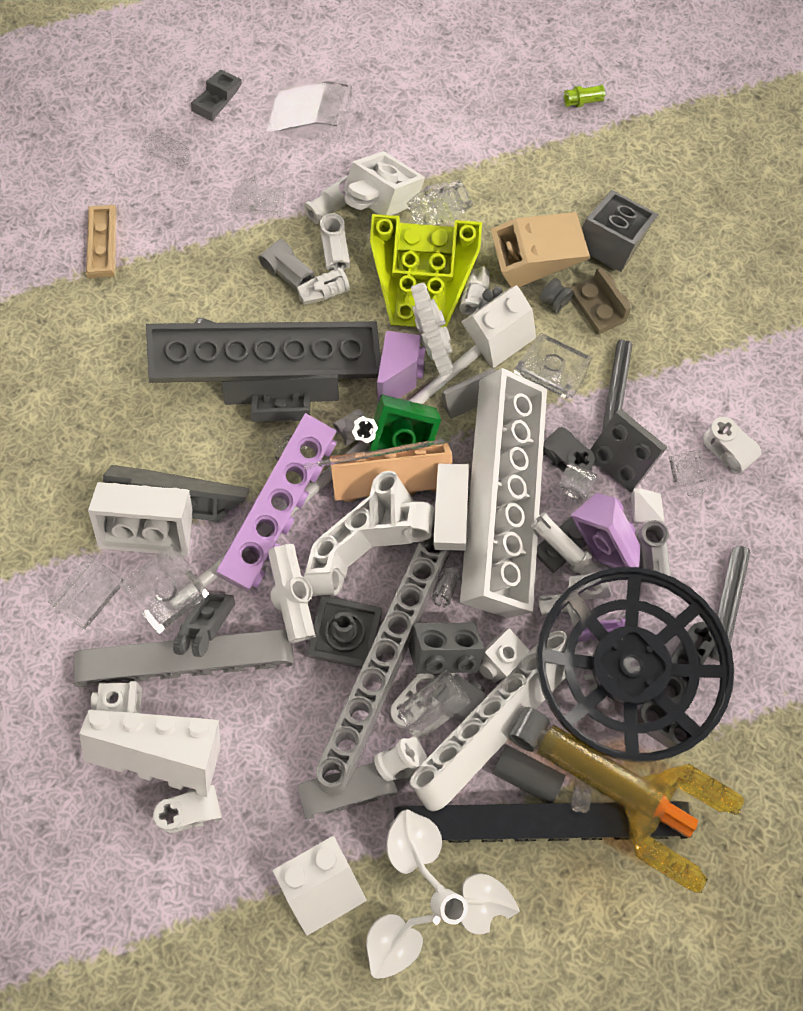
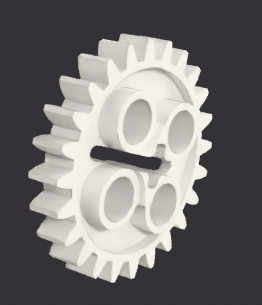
(429, 320)

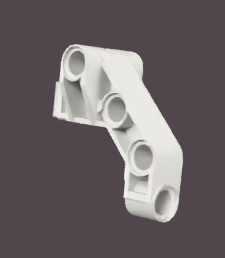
(380, 520)

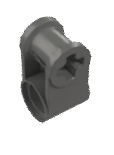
(565, 448)

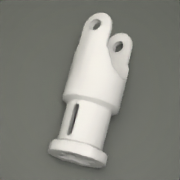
(329, 201)

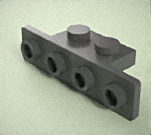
(281, 397)

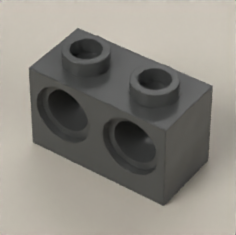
(445, 647)

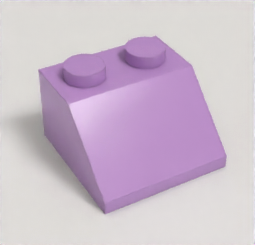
(400, 364)
(608, 531)

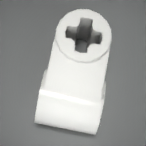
(733, 446)
(400, 760)
(192, 811)

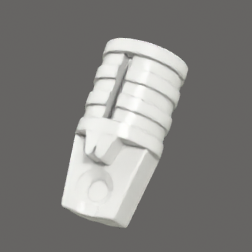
(324, 287)
(474, 287)

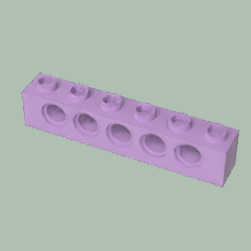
(308, 433)

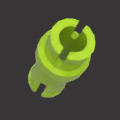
(579, 96)

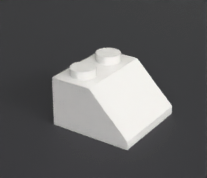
(502, 326)
(319, 885)

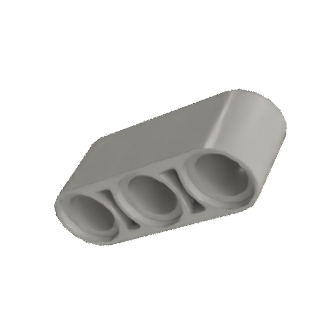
(363, 788)

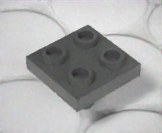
(627, 450)
(344, 631)

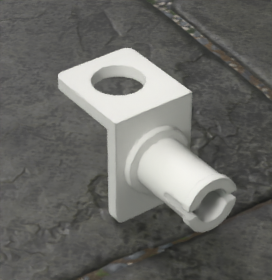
(547, 602)

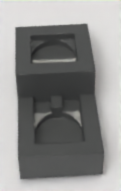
(218, 93)

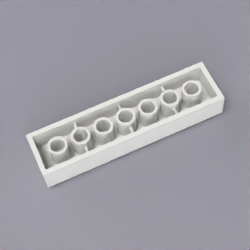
(504, 496)

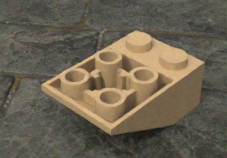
(539, 246)

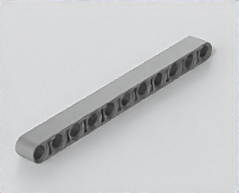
(379, 671)

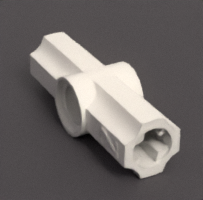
(291, 593)

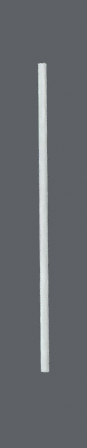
(326, 477)

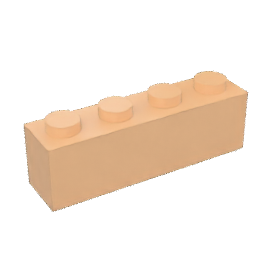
(414, 468)

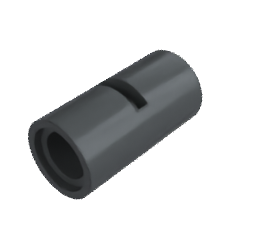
(529, 774)

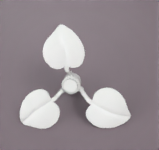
(411, 844)

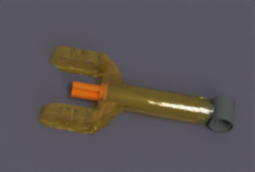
(644, 797)

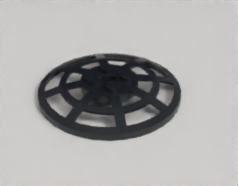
(652, 656)

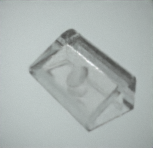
(433, 705)

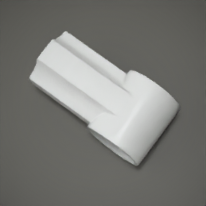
(334, 242)

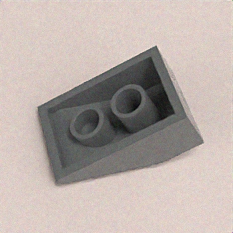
(616, 229)

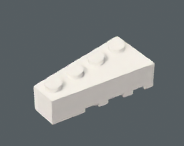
(153, 746)

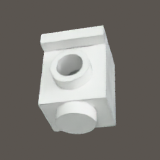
(129, 697)

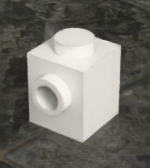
(502, 656)

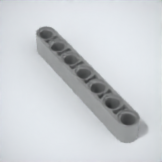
(158, 659)

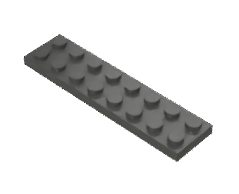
(261, 350)

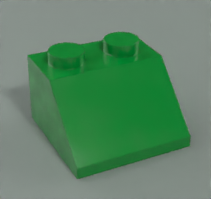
(403, 423)

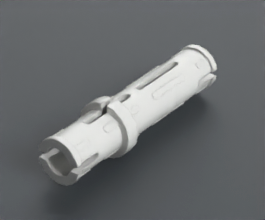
(579, 561)

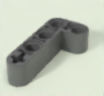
(679, 684)

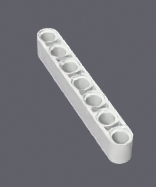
(484, 729)

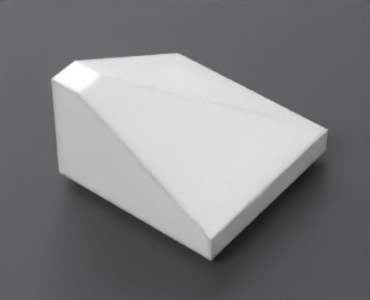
(646, 506)

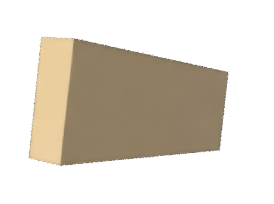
(101, 241)

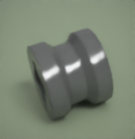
(556, 295)

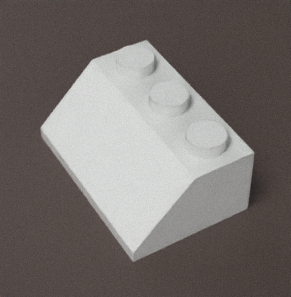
(141, 518)

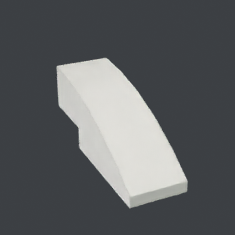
(451, 507)

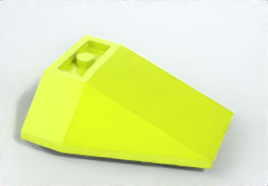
(420, 254)

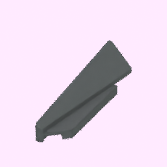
(208, 498)

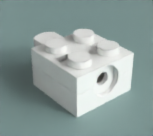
(381, 184)

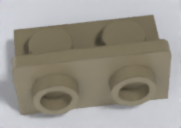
(601, 302)

